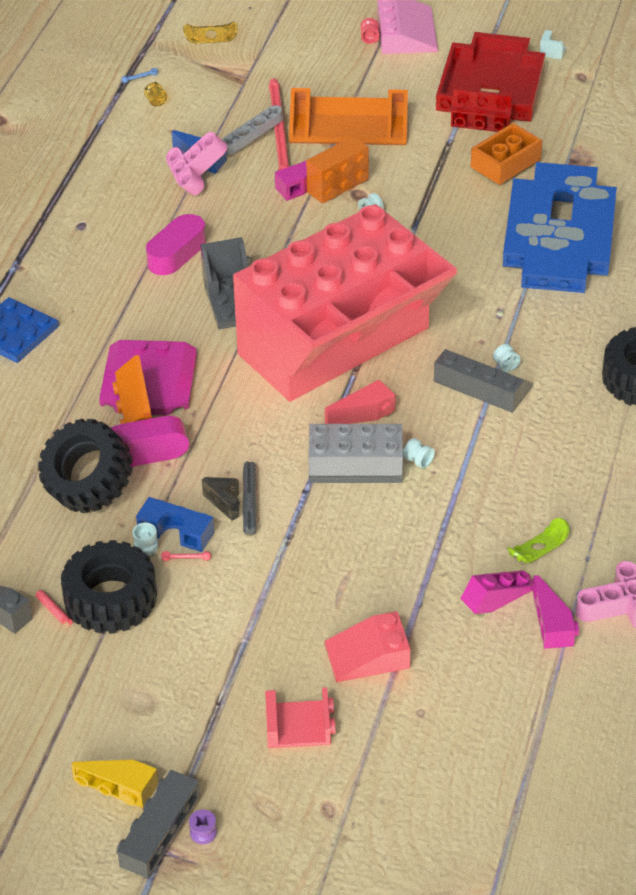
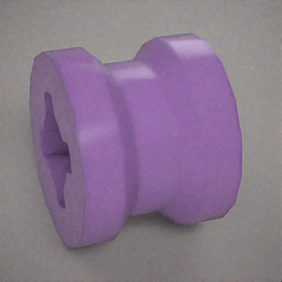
(200, 833)

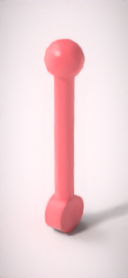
(166, 556)

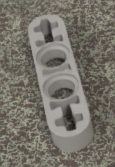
(268, 118)

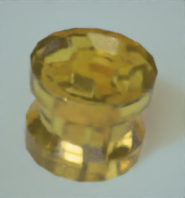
(155, 94)

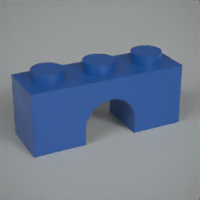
(193, 526)

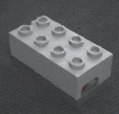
(355, 453)

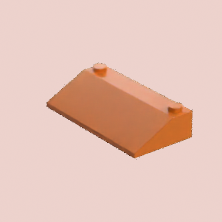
(339, 118)

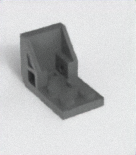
(219, 264)

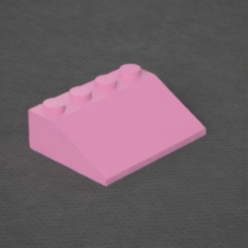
(406, 27)

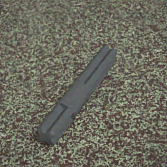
(249, 498)

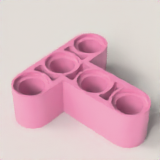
(190, 165)
(612, 598)

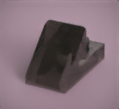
(223, 494)

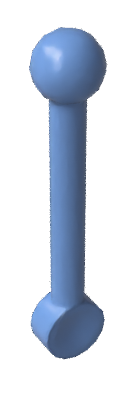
(153, 71)

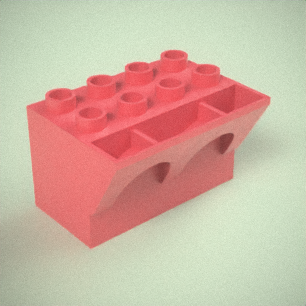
(335, 300)

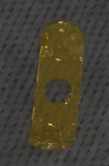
(197, 35)

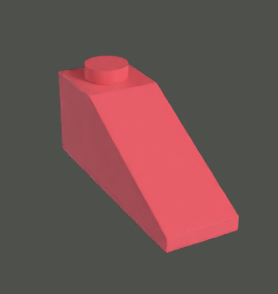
(362, 406)

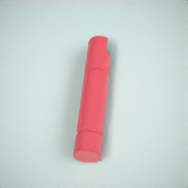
(53, 607)

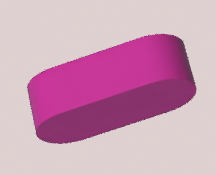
(175, 244)
(154, 439)

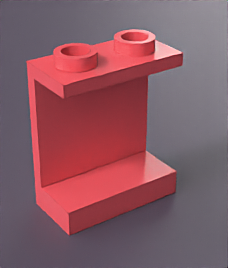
(299, 722)

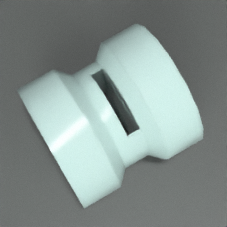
(419, 453)
(145, 538)

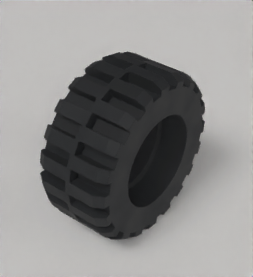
(620, 366)
(67, 448)
(111, 609)

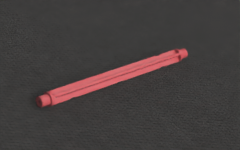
(283, 163)

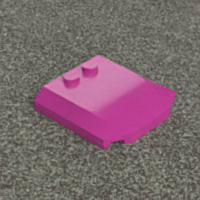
(166, 370)

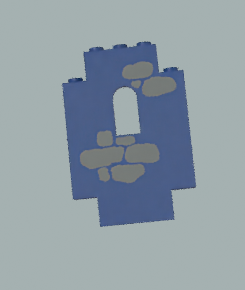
(559, 251)

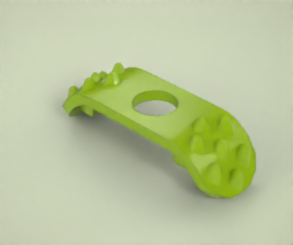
(552, 537)

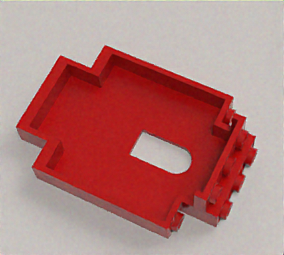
(493, 64)

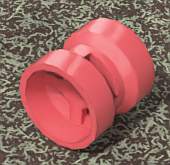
(369, 30)

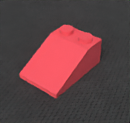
(369, 648)

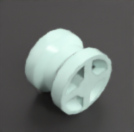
(372, 199)
(506, 358)

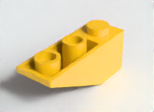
(123, 779)

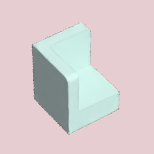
(552, 48)

